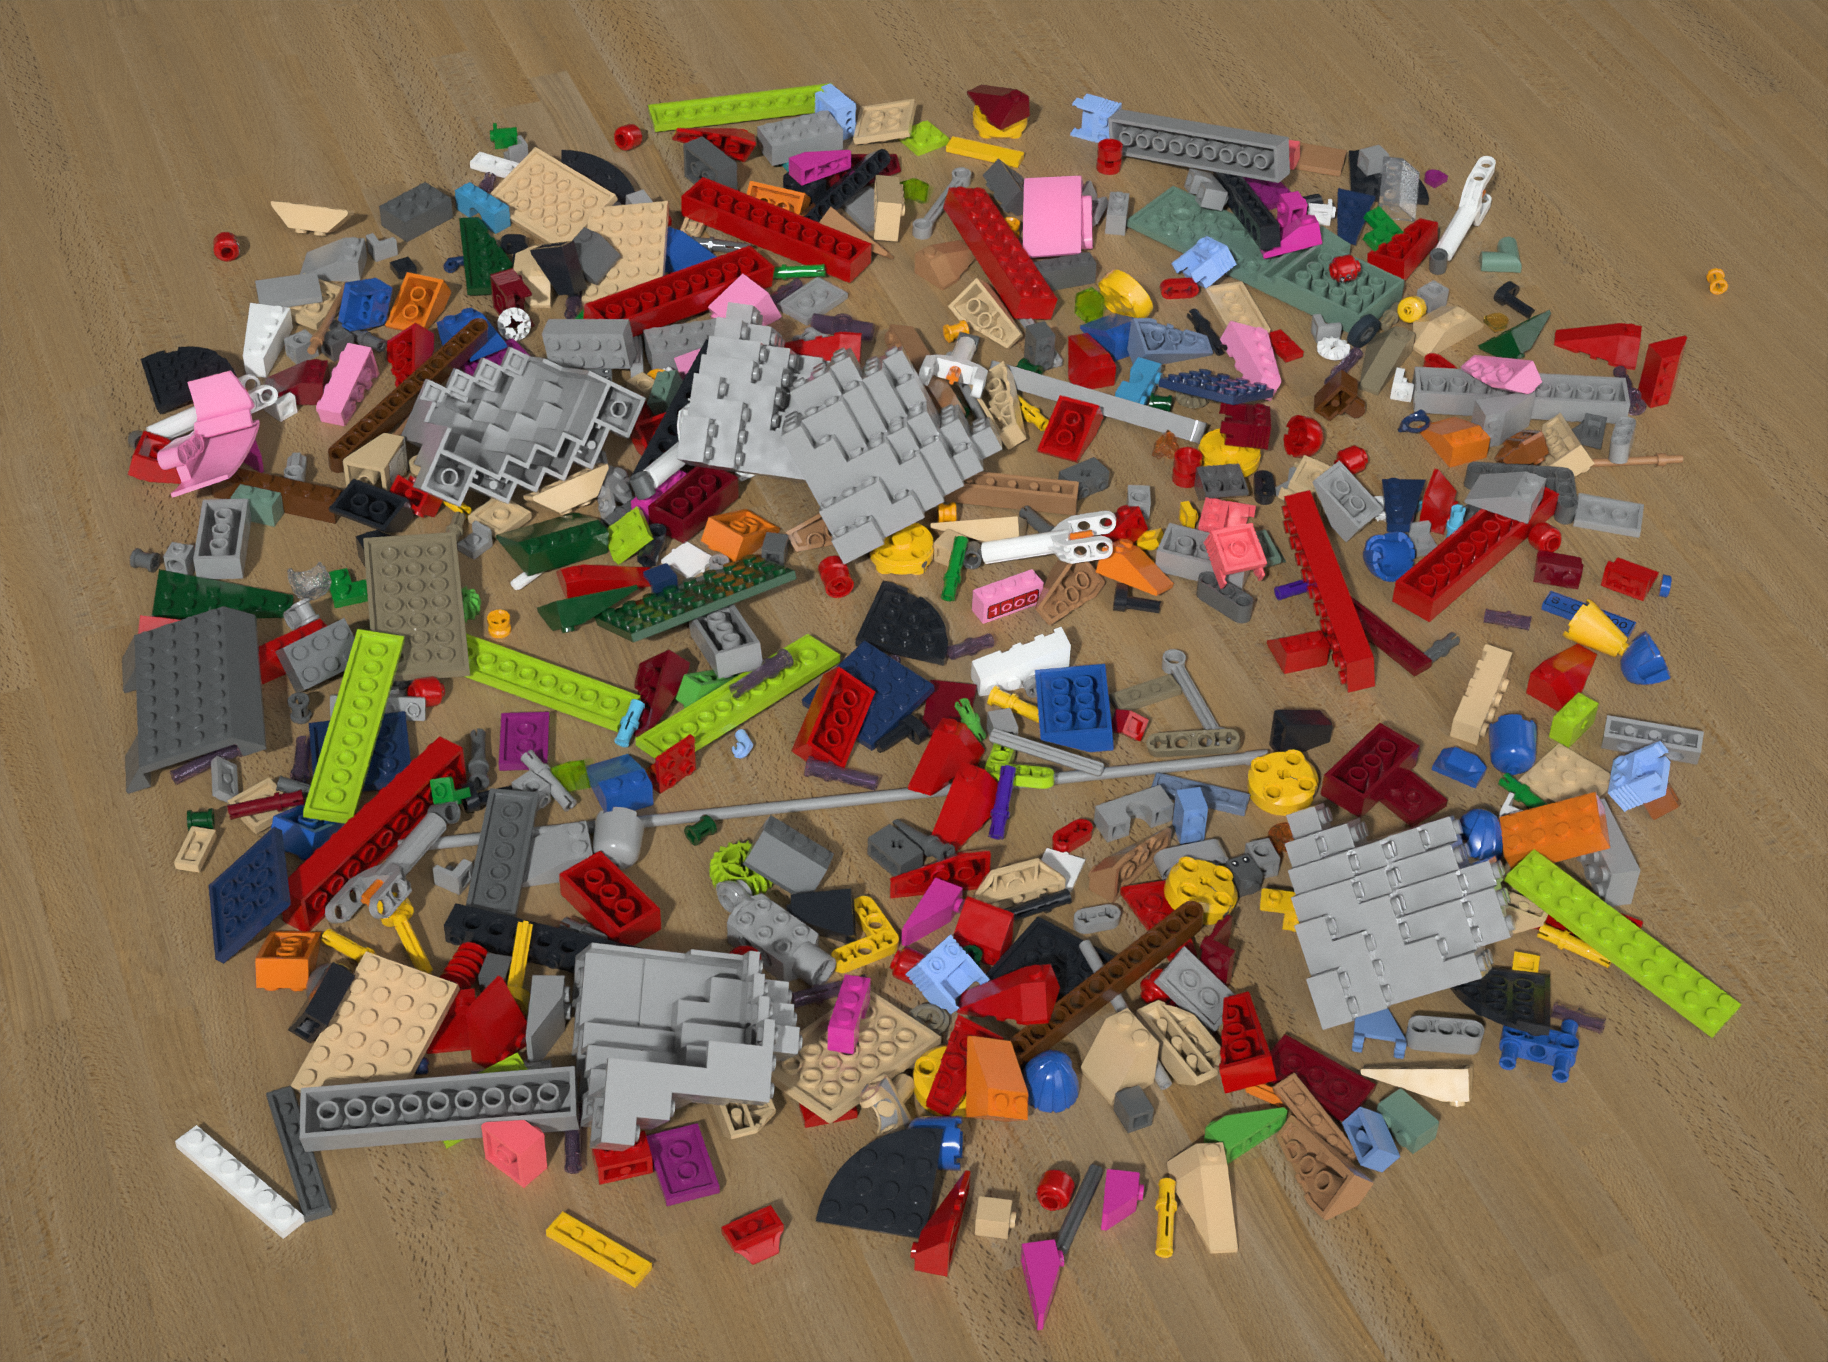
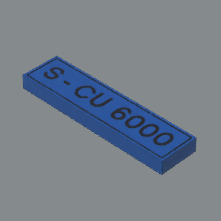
(1568, 607)

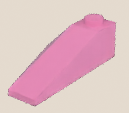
(1504, 373)

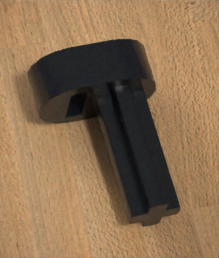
(518, 243)
(1507, 295)
(1123, 601)
(908, 727)
(476, 800)

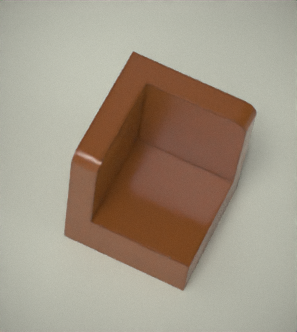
(1663, 804)

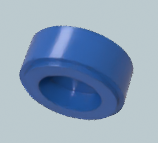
(1665, 585)

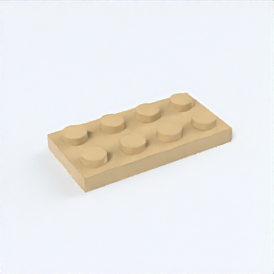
(1234, 304)

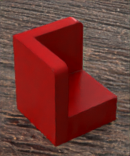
(1129, 724)

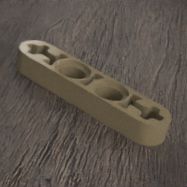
(1193, 746)

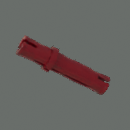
(266, 804)

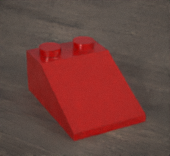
(1070, 429)
(495, 1025)

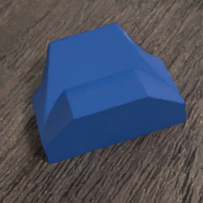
(1460, 766)

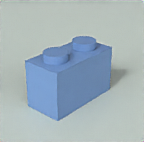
(1190, 815)
(1371, 1139)

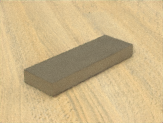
(1145, 693)

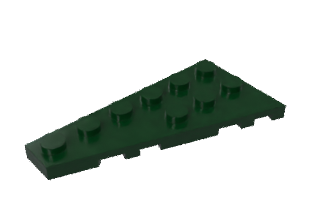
(480, 256)
(188, 595)

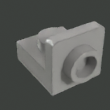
(1421, 538)
(477, 542)

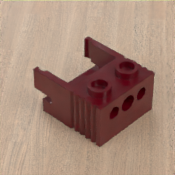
(509, 292)
(1248, 425)

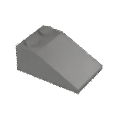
(338, 260)
(1503, 415)
(1508, 494)
(1345, 501)
(556, 852)
(546, 1014)

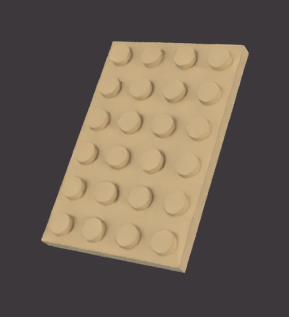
(550, 197)
(638, 236)
(378, 1026)
(833, 1080)

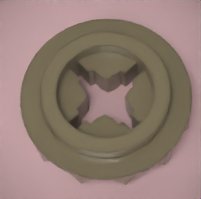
(1186, 400)
(924, 1012)

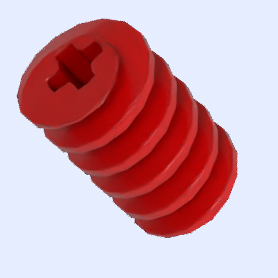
(465, 965)

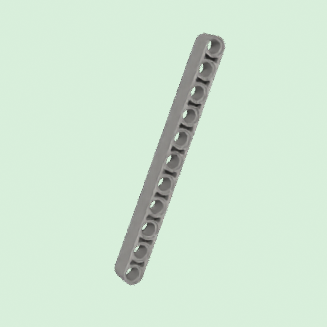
(1110, 405)

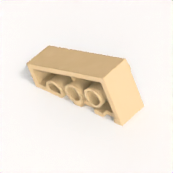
(888, 207)
(1002, 405)
(1482, 695)

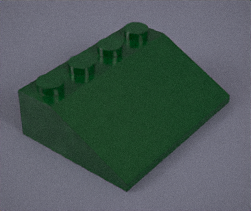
(555, 542)

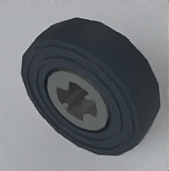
(1363, 331)

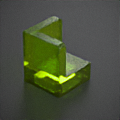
(915, 190)
(1089, 305)
(572, 775)

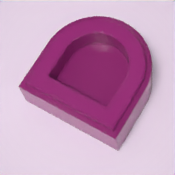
(1435, 178)

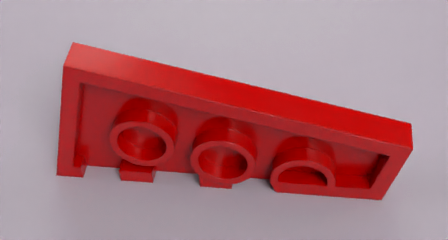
(1151, 907)
(951, 1079)

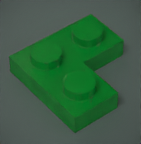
(1383, 228)
(346, 592)

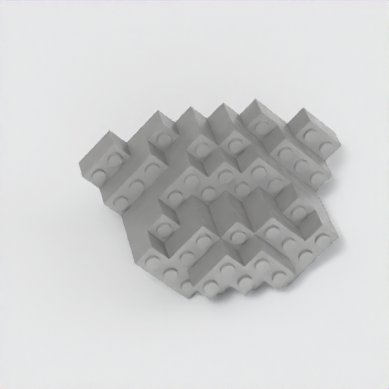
(743, 399)
(513, 426)
(879, 447)
(1390, 912)
(673, 1033)

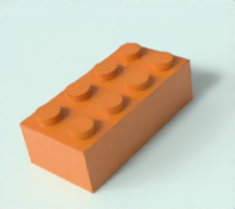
(1556, 830)

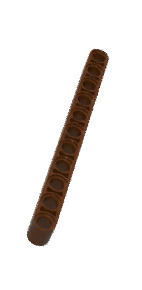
(402, 399)
(1108, 985)

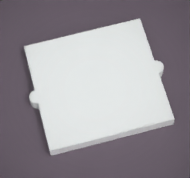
(687, 560)
(1065, 864)

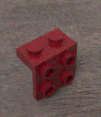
(1558, 569)
(1216, 953)

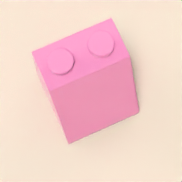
(746, 292)

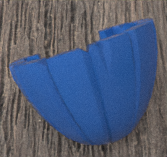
(1389, 555)
(1643, 663)
(1482, 834)
(1051, 1081)

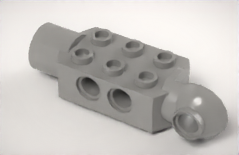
(785, 943)

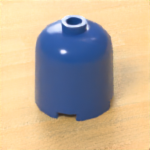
(1512, 744)
(952, 1138)

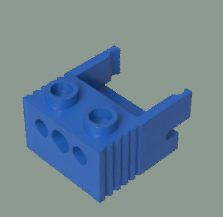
(364, 304)

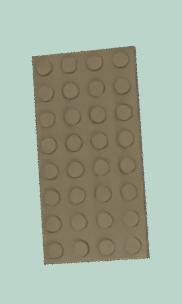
(418, 596)

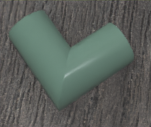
(1504, 260)

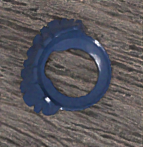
(1419, 415)

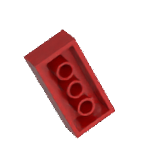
(610, 900)

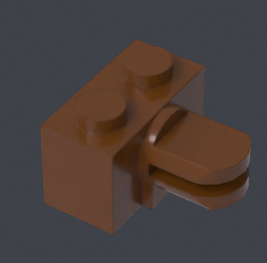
(1339, 397)

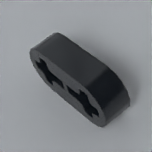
(1259, 487)

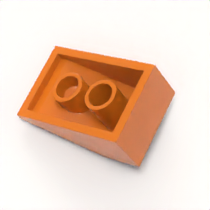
(418, 301)
(1457, 440)
(737, 533)
(1134, 568)
(287, 960)
(994, 1081)

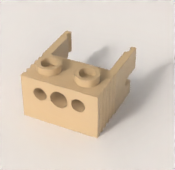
(1302, 480)

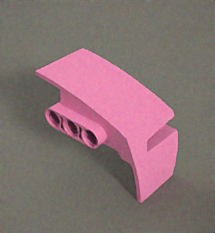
(1056, 217)
(219, 437)

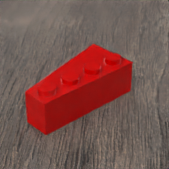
(1406, 249)
(1244, 1048)

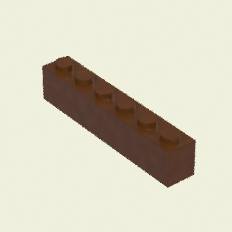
(297, 496)

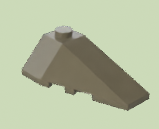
(1383, 357)

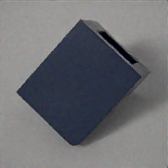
(660, 577)

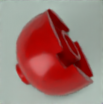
(1303, 436)

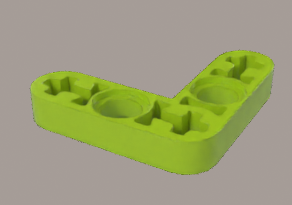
(1025, 775)

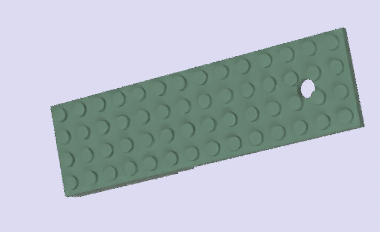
(1293, 277)

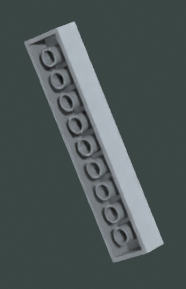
(1201, 145)
(1455, 393)
(436, 1108)

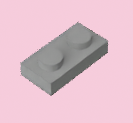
(224, 779)

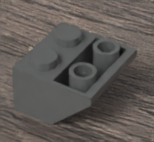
(1220, 482)

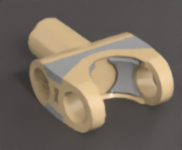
(888, 1101)

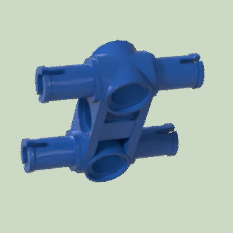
(1556, 1050)

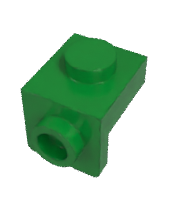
(503, 137)
(444, 791)

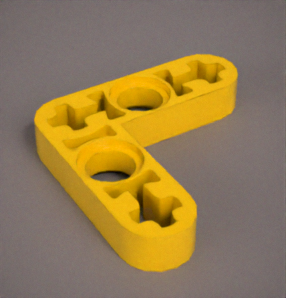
(874, 939)

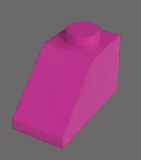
(1120, 1196)

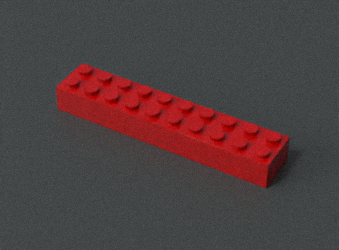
(776, 229)
(1000, 253)
(681, 292)
(1465, 558)
(1328, 591)
(370, 833)

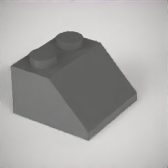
(595, 255)

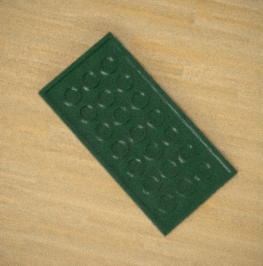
(694, 597)

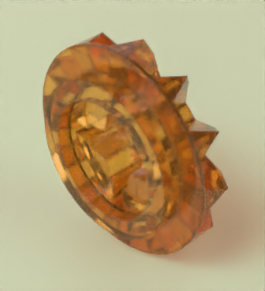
(1279, 832)

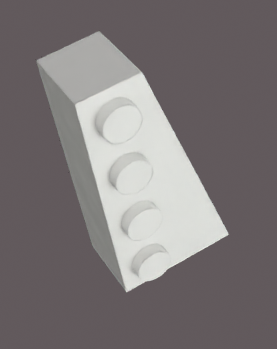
(265, 337)
(1012, 667)

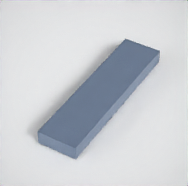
(1215, 797)

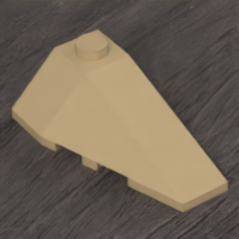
(1564, 447)
(1206, 1194)

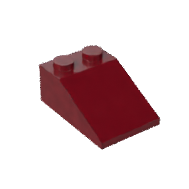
(302, 380)

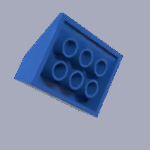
(1075, 707)

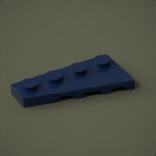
(1350, 213)
(1401, 502)

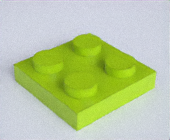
(925, 138)
(628, 535)

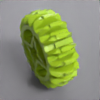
(729, 866)

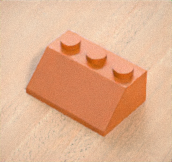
(784, 198)

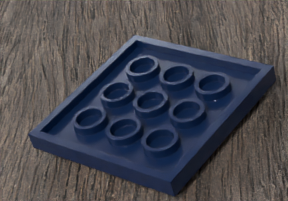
(1216, 387)
(895, 687)
(389, 755)
(249, 895)

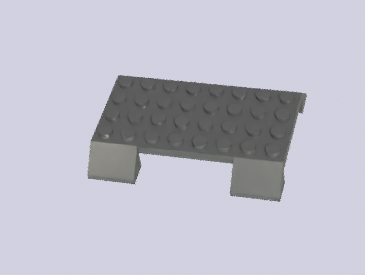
(194, 691)

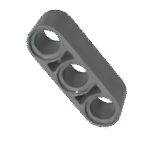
(1228, 601)

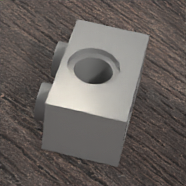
(1117, 213)

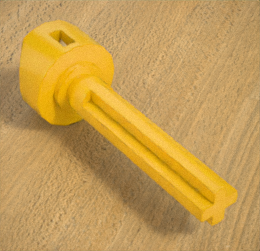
(400, 921)
(518, 966)

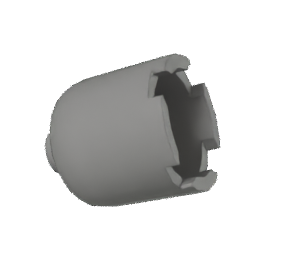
(619, 836)

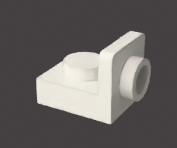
(1322, 212)
(1401, 388)

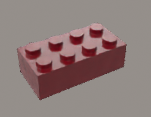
(693, 500)
(1370, 770)

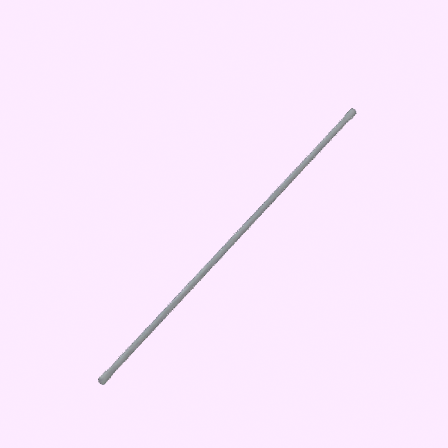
(883, 796)

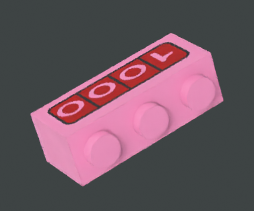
(1006, 596)

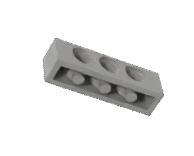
(1631, 735)

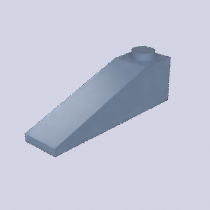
(1165, 343)

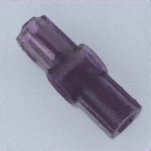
(842, 323)

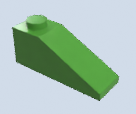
(698, 685)
(1244, 1130)

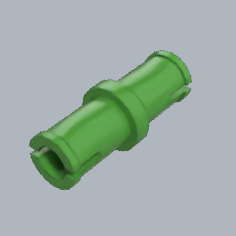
(970, 718)

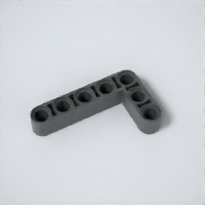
(1558, 479)

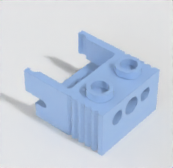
(839, 106)
(1094, 117)
(1205, 261)
(1639, 776)
(945, 974)

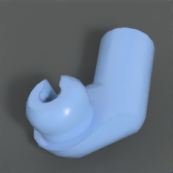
(744, 745)

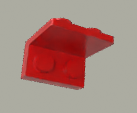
(1628, 578)
(673, 765)
(453, 1030)

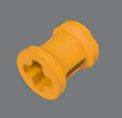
(1714, 282)
(951, 332)

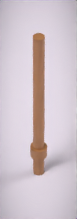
(318, 337)
(1659, 459)

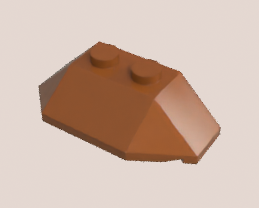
(1523, 448)

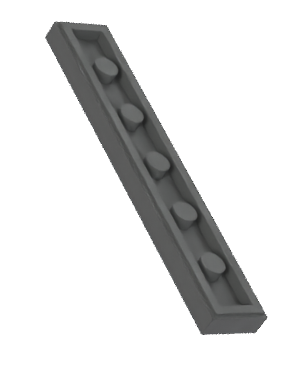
(301, 1164)

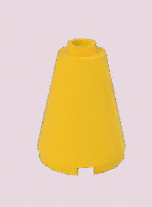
(1595, 630)

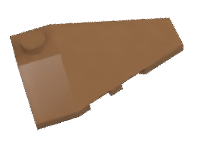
(842, 223)
(943, 263)
(810, 534)
(1067, 589)
(1126, 865)
(1325, 1175)

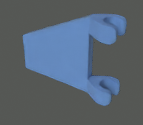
(1378, 1026)

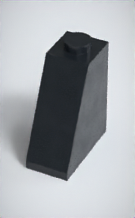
(561, 267)
(1299, 730)
(827, 913)
(322, 1002)

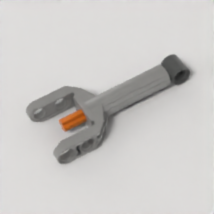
(380, 881)

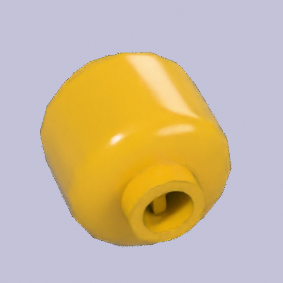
(1417, 310)

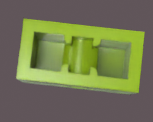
(1573, 720)

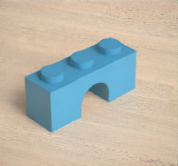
(474, 200)
(1142, 382)

